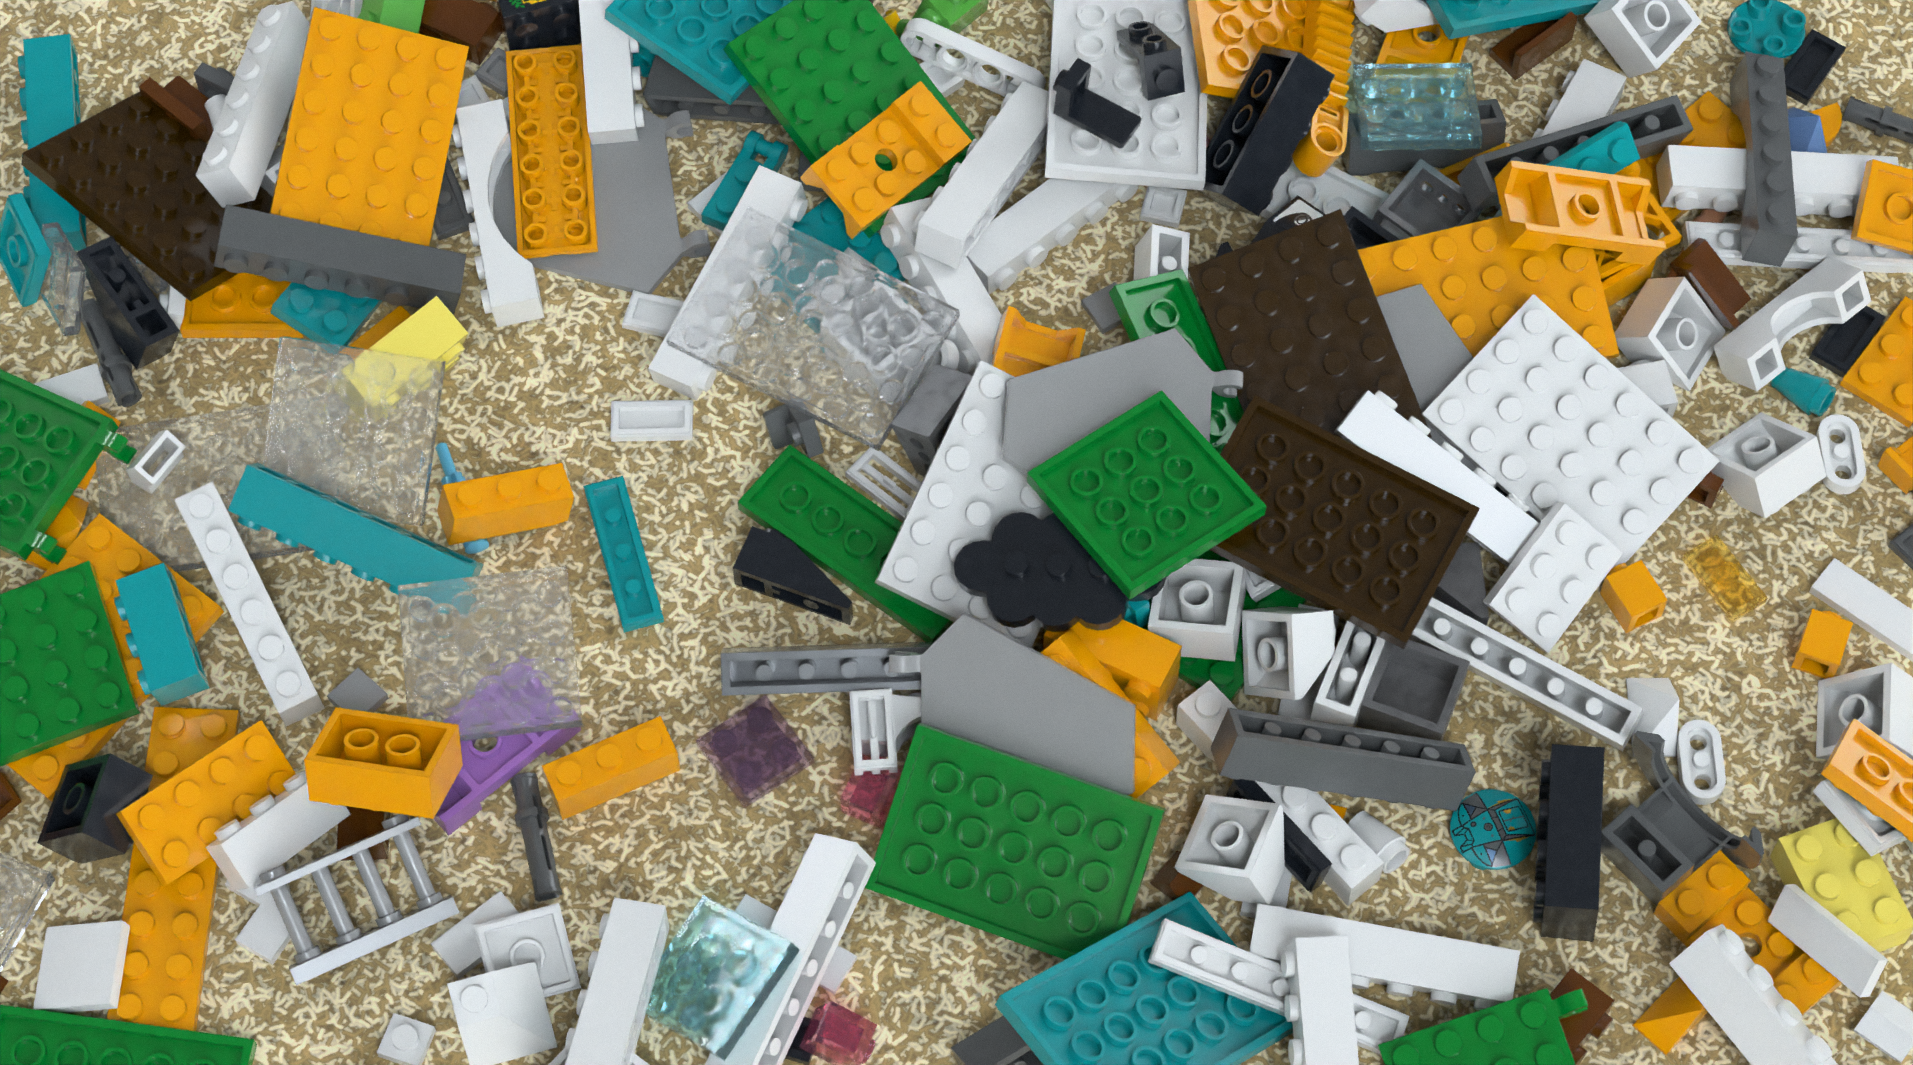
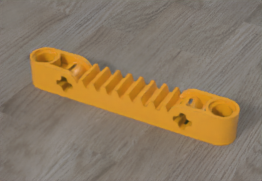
(1327, 44)

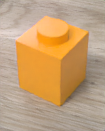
(1633, 595)
(1822, 644)

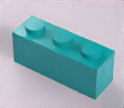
(160, 635)

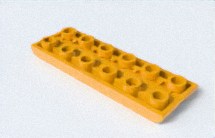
(551, 152)

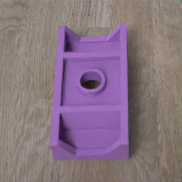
(489, 770)

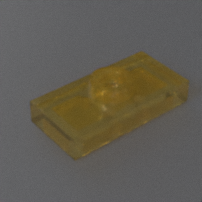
(1724, 578)

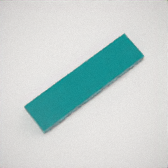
(623, 554)

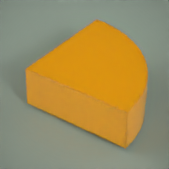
(1831, 121)

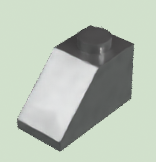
(1464, 584)

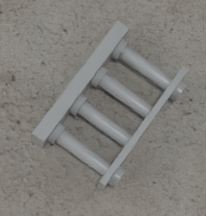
(350, 940)

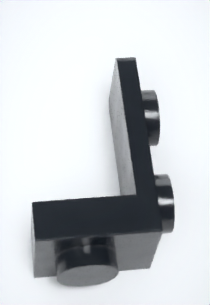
(1158, 59)
(1089, 110)

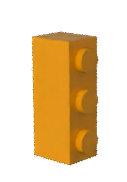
(505, 503)
(611, 767)

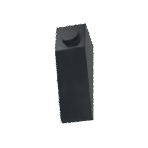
(128, 304)
(782, 571)

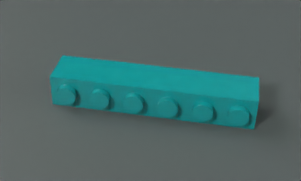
(51, 107)
(343, 531)

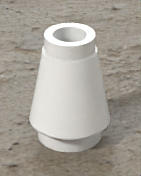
(1381, 839)

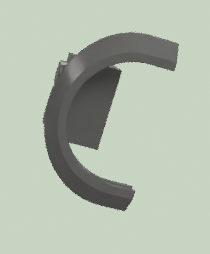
(1668, 832)

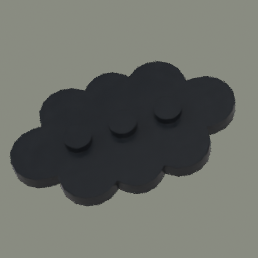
(1042, 576)

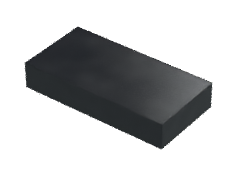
(1811, 66)
(1846, 342)

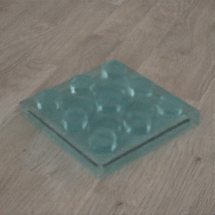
(1416, 106)
(717, 976)

